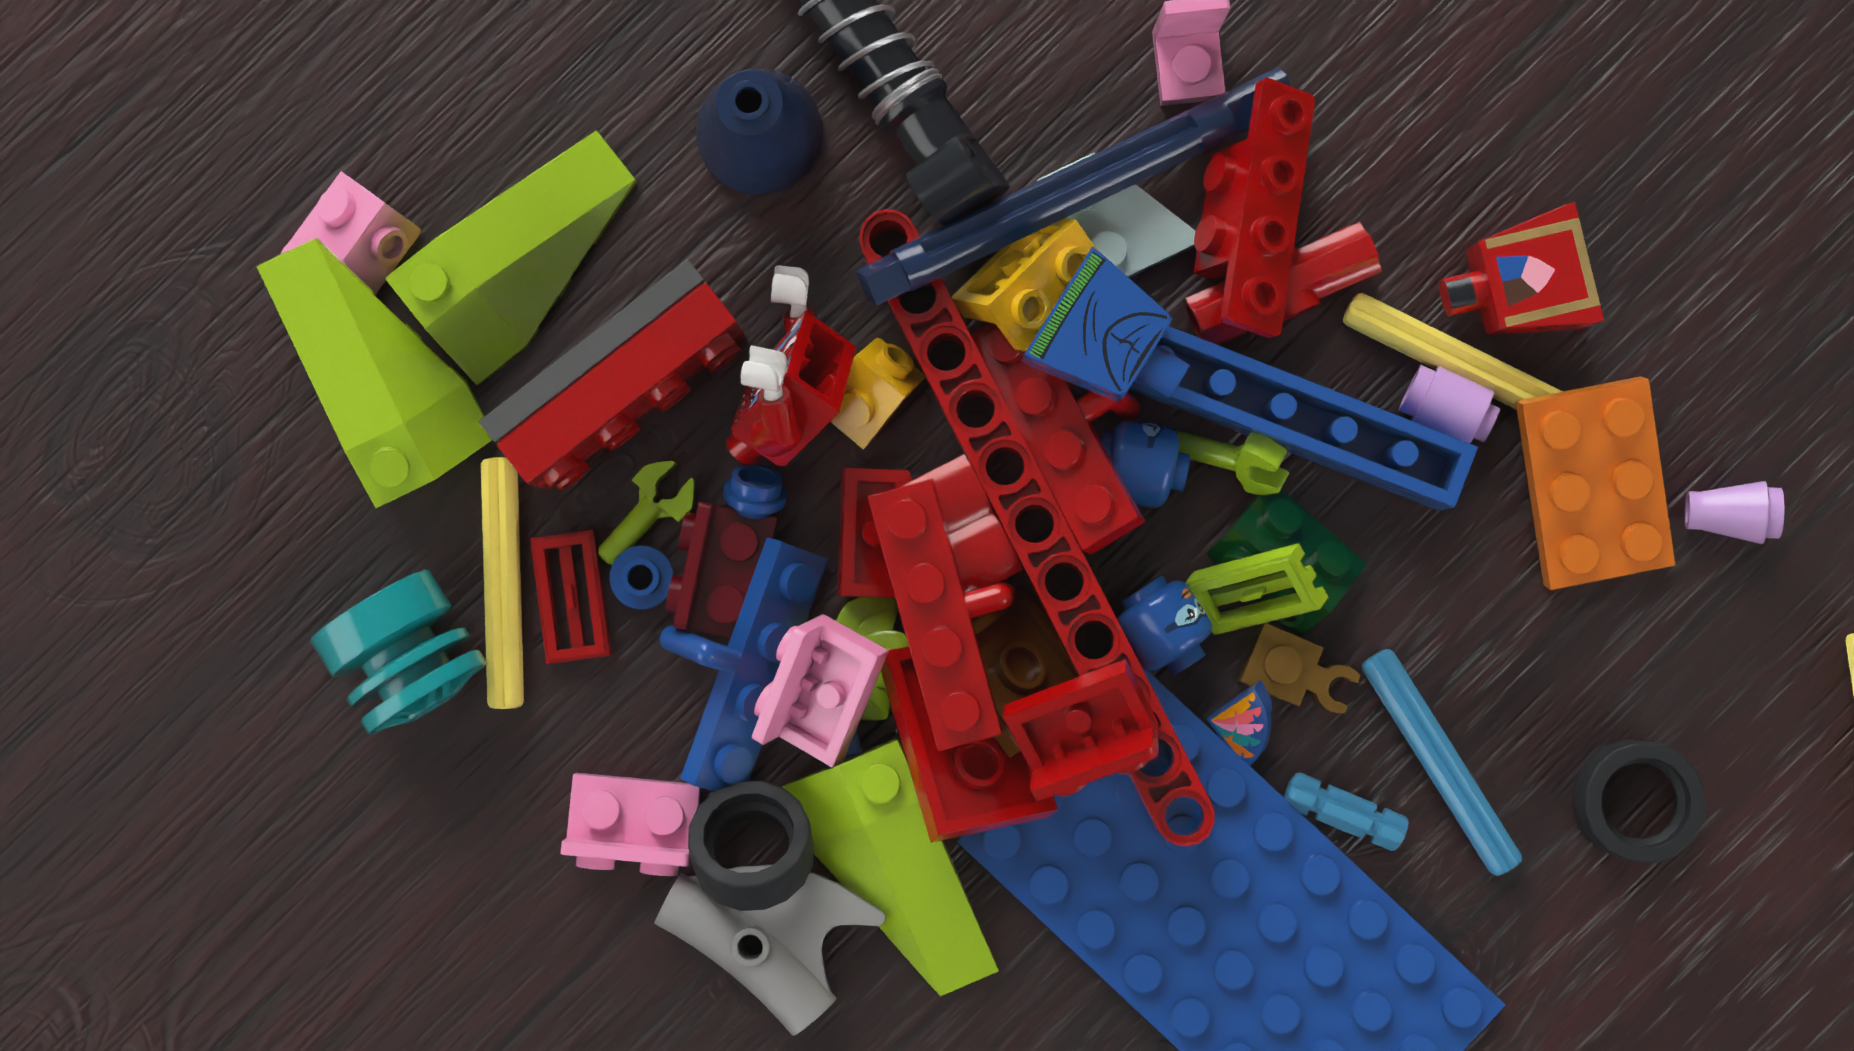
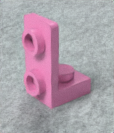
(1189, 50)

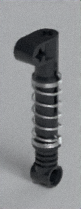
(951, 167)

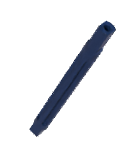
(1062, 193)

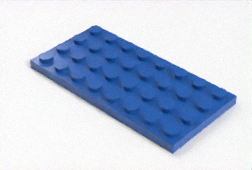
(1238, 938)

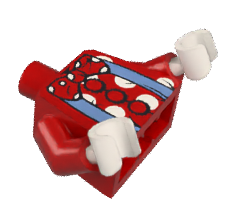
(795, 385)

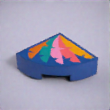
(1245, 722)

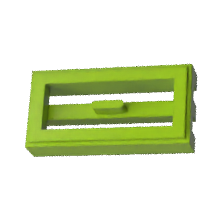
(1295, 575)

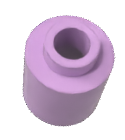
(1450, 404)

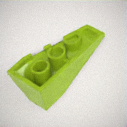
(504, 266)
(383, 389)
(878, 846)

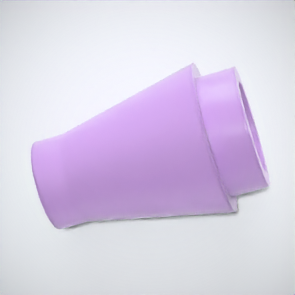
(1737, 511)

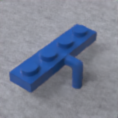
(775, 602)

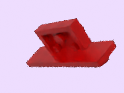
(1255, 209)

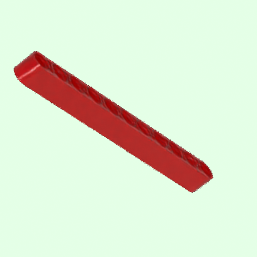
(1028, 493)

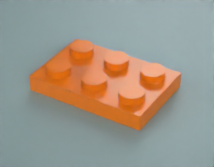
(1595, 482)

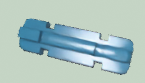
(1346, 811)

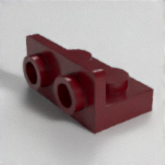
(717, 569)

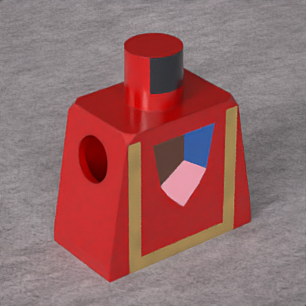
(1529, 278)

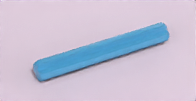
(1441, 762)

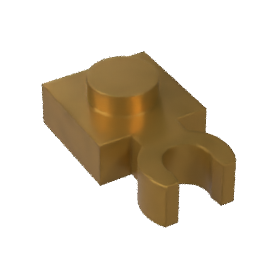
(1290, 668)

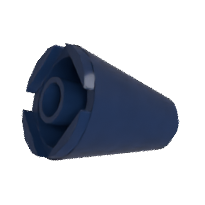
(759, 131)

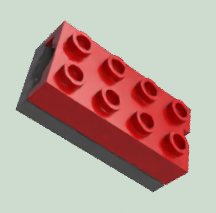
(614, 379)

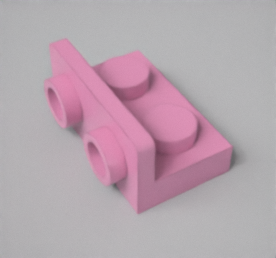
(630, 822)

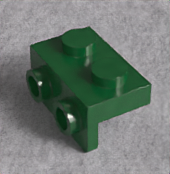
(1279, 522)

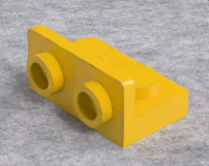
(1025, 281)

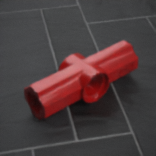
(1315, 273)

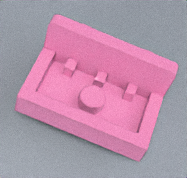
(358, 231)
(819, 689)

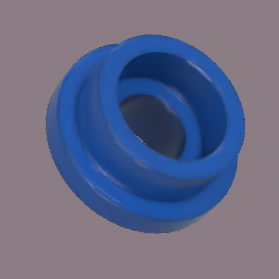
(755, 491)
(620, 577)

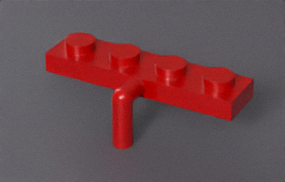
(1065, 442)
(939, 613)

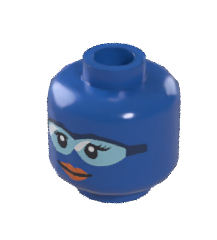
(1147, 460)
(1165, 625)

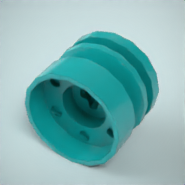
(398, 652)

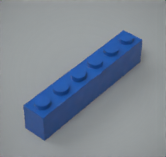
(1316, 422)

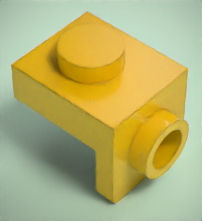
(875, 389)

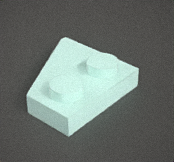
(1133, 229)

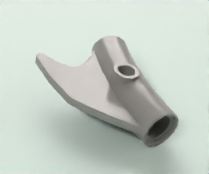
(790, 967)

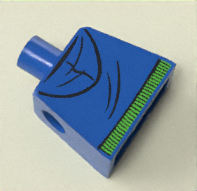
(1106, 335)

